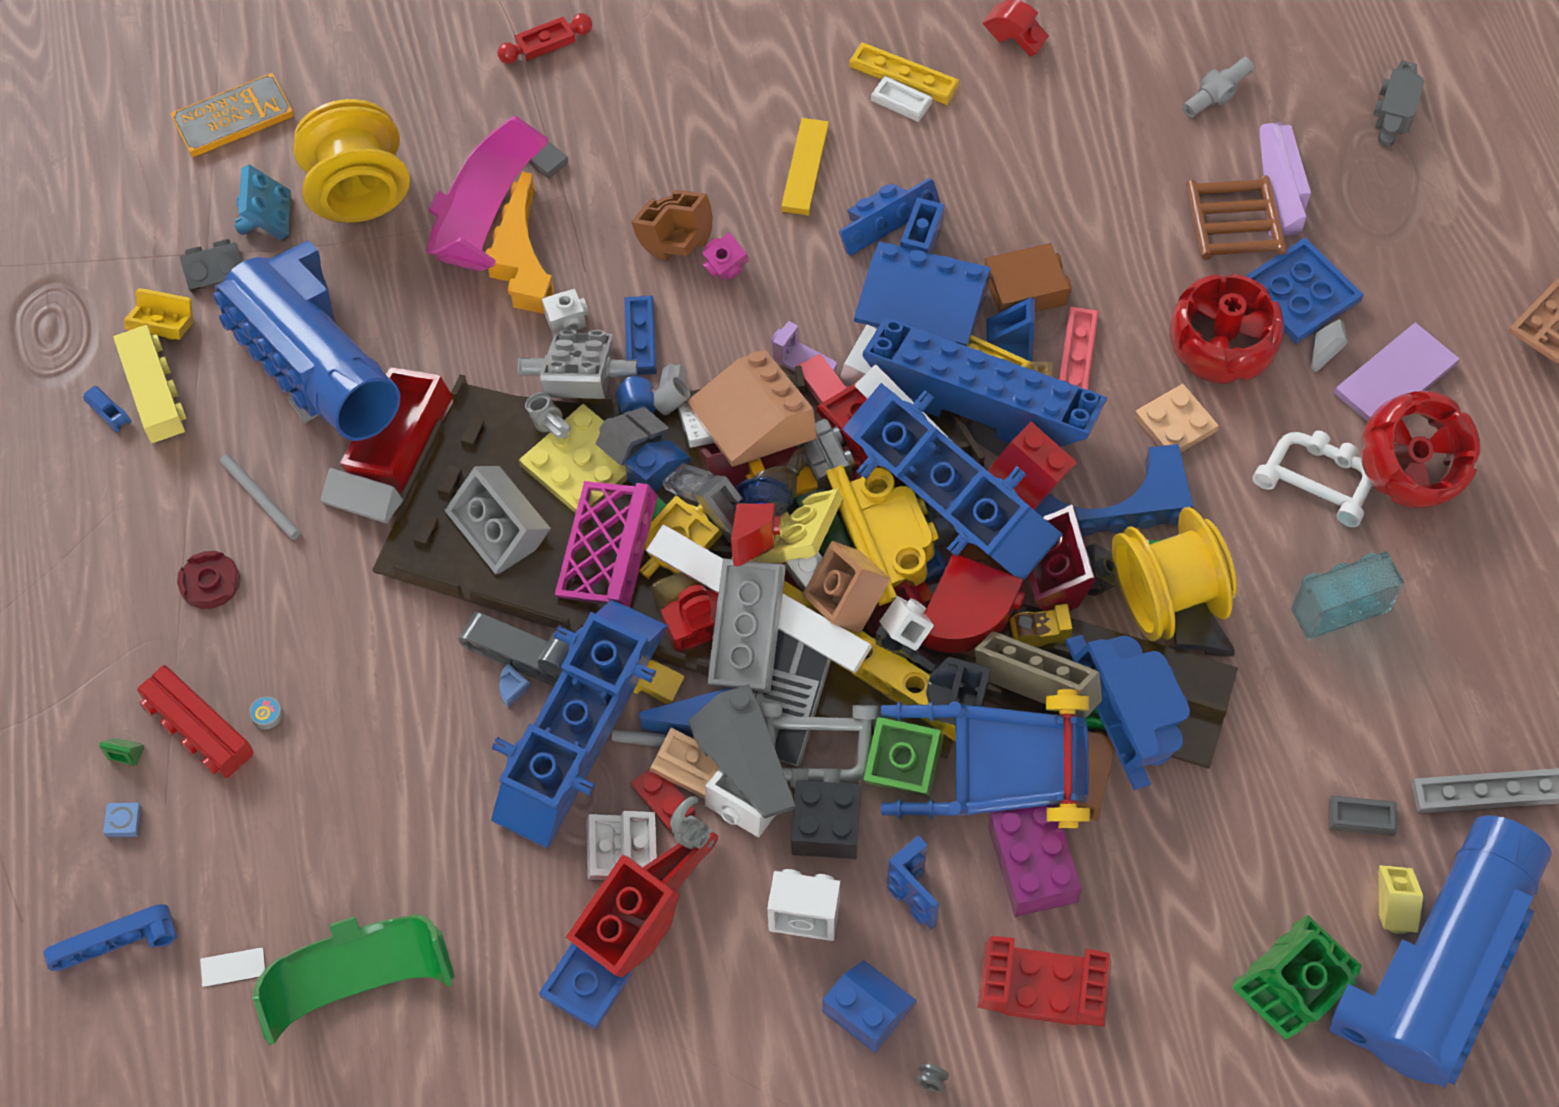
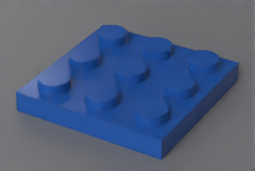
(1306, 288)

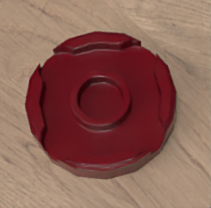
(208, 580)

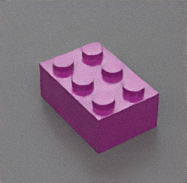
(1034, 860)

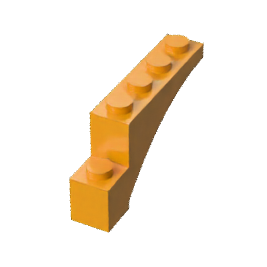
(514, 251)

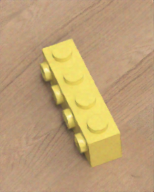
(149, 383)

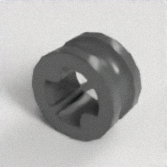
(932, 1078)

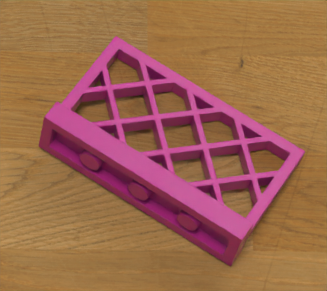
(631, 542)

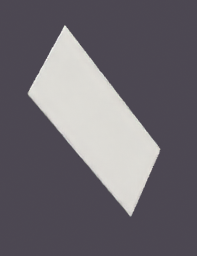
(232, 967)

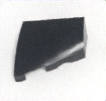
(1199, 630)
(919, 658)

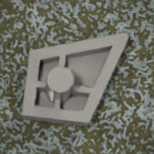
(1328, 343)

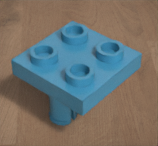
(262, 204)

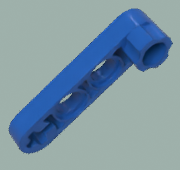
(150, 923)

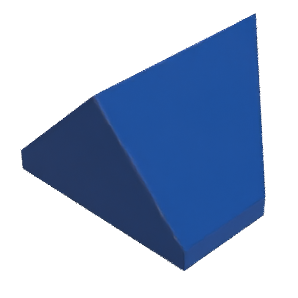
(1014, 329)

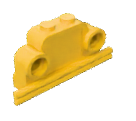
(886, 525)

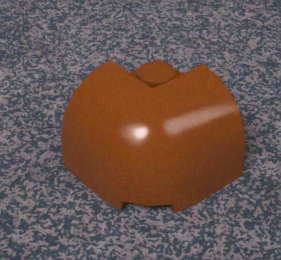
(674, 224)

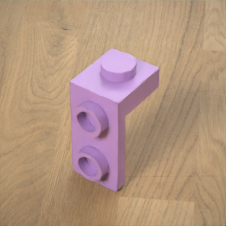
(789, 351)

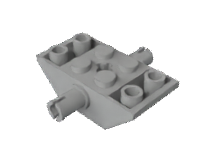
(578, 365)

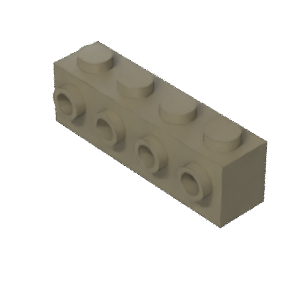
(1036, 671)

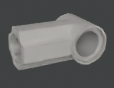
(672, 389)

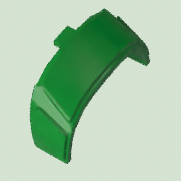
(346, 965)

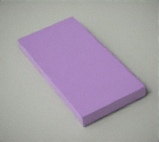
(1404, 366)

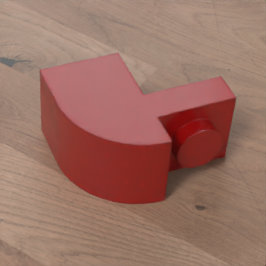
(1018, 21)

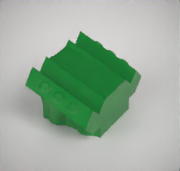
(1298, 978)

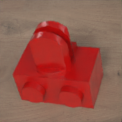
(691, 618)

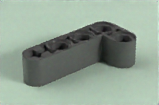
(511, 645)

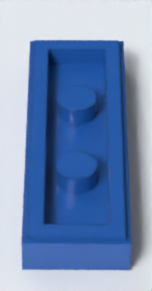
(640, 333)

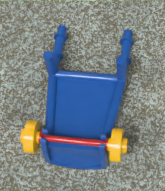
(1011, 759)

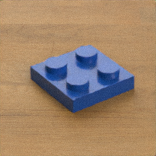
(583, 987)

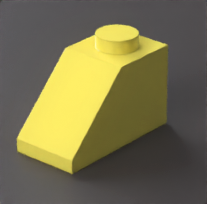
(1399, 899)

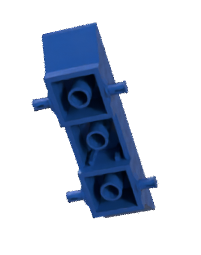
(982, 385)
(977, 503)
(563, 743)

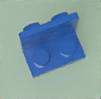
(903, 884)

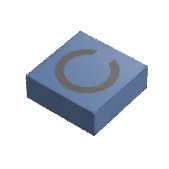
(122, 819)

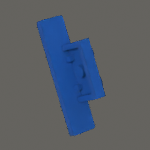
(883, 213)

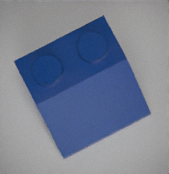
(867, 1005)

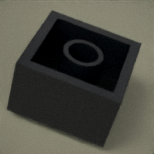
(825, 819)

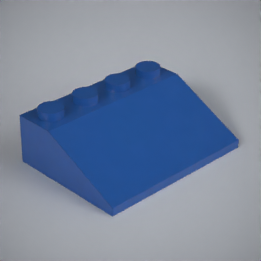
(923, 292)

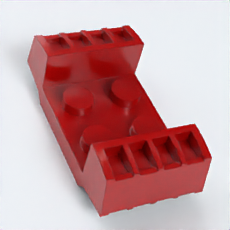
(1044, 983)

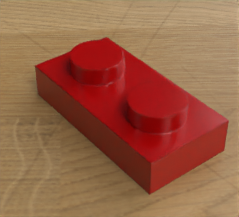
(659, 796)

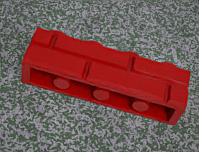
(195, 722)

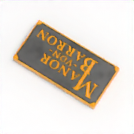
(232, 115)

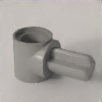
(546, 415)

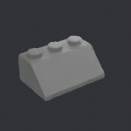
(496, 518)

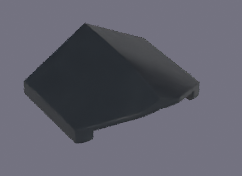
(958, 682)

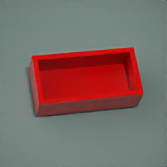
(397, 448)

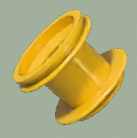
(350, 161)
(1174, 574)

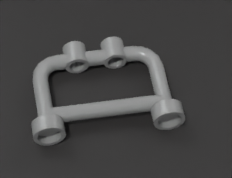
(860, 722)

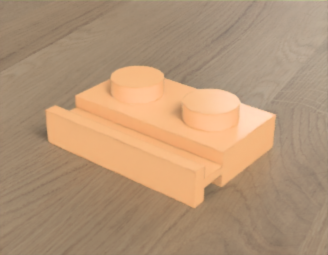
(684, 763)

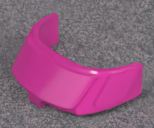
(477, 193)

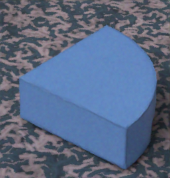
(512, 685)

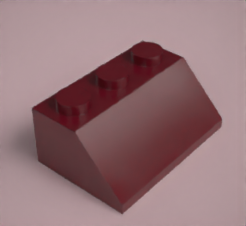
(716, 462)
(1066, 569)

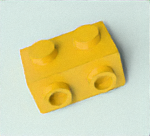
(162, 313)

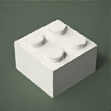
(804, 904)

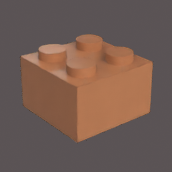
(846, 587)

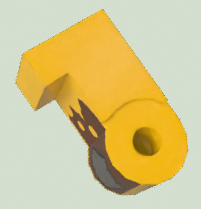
(1042, 627)

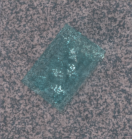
(1347, 594)

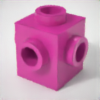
(725, 248)

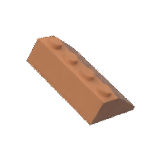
(753, 410)

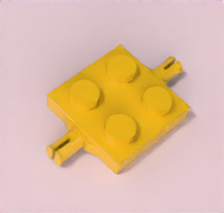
(685, 520)

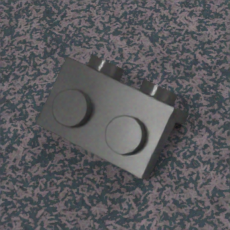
(210, 265)

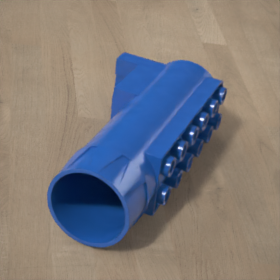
(288, 324)
(1447, 981)

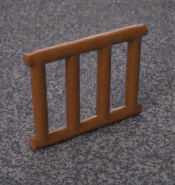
(1266, 204)

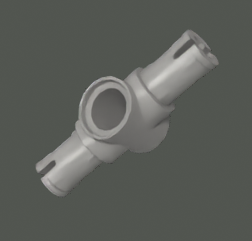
(1218, 87)

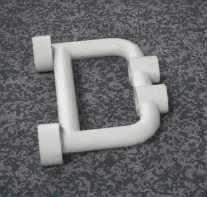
(1318, 444)

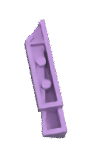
(1287, 175)

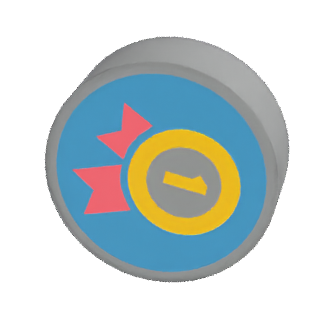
(265, 712)

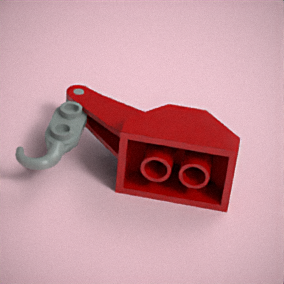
(639, 902)

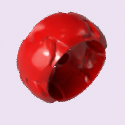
(1227, 302)
(1385, 461)

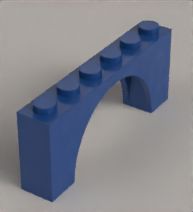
(1154, 503)

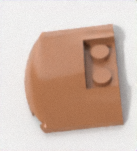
(1540, 324)

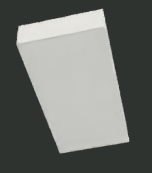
(901, 99)

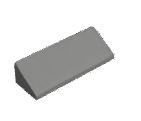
(360, 495)

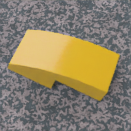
(664, 684)

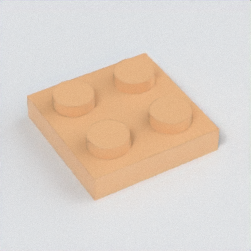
(1176, 419)

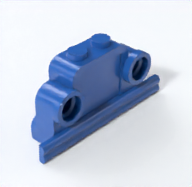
(1138, 702)

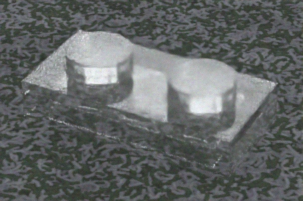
(686, 480)

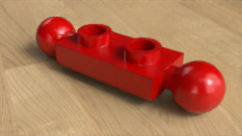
(544, 38)

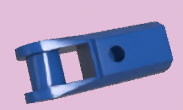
(106, 408)

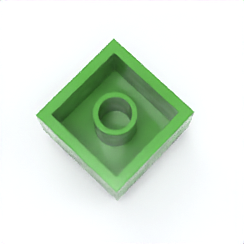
(904, 757)

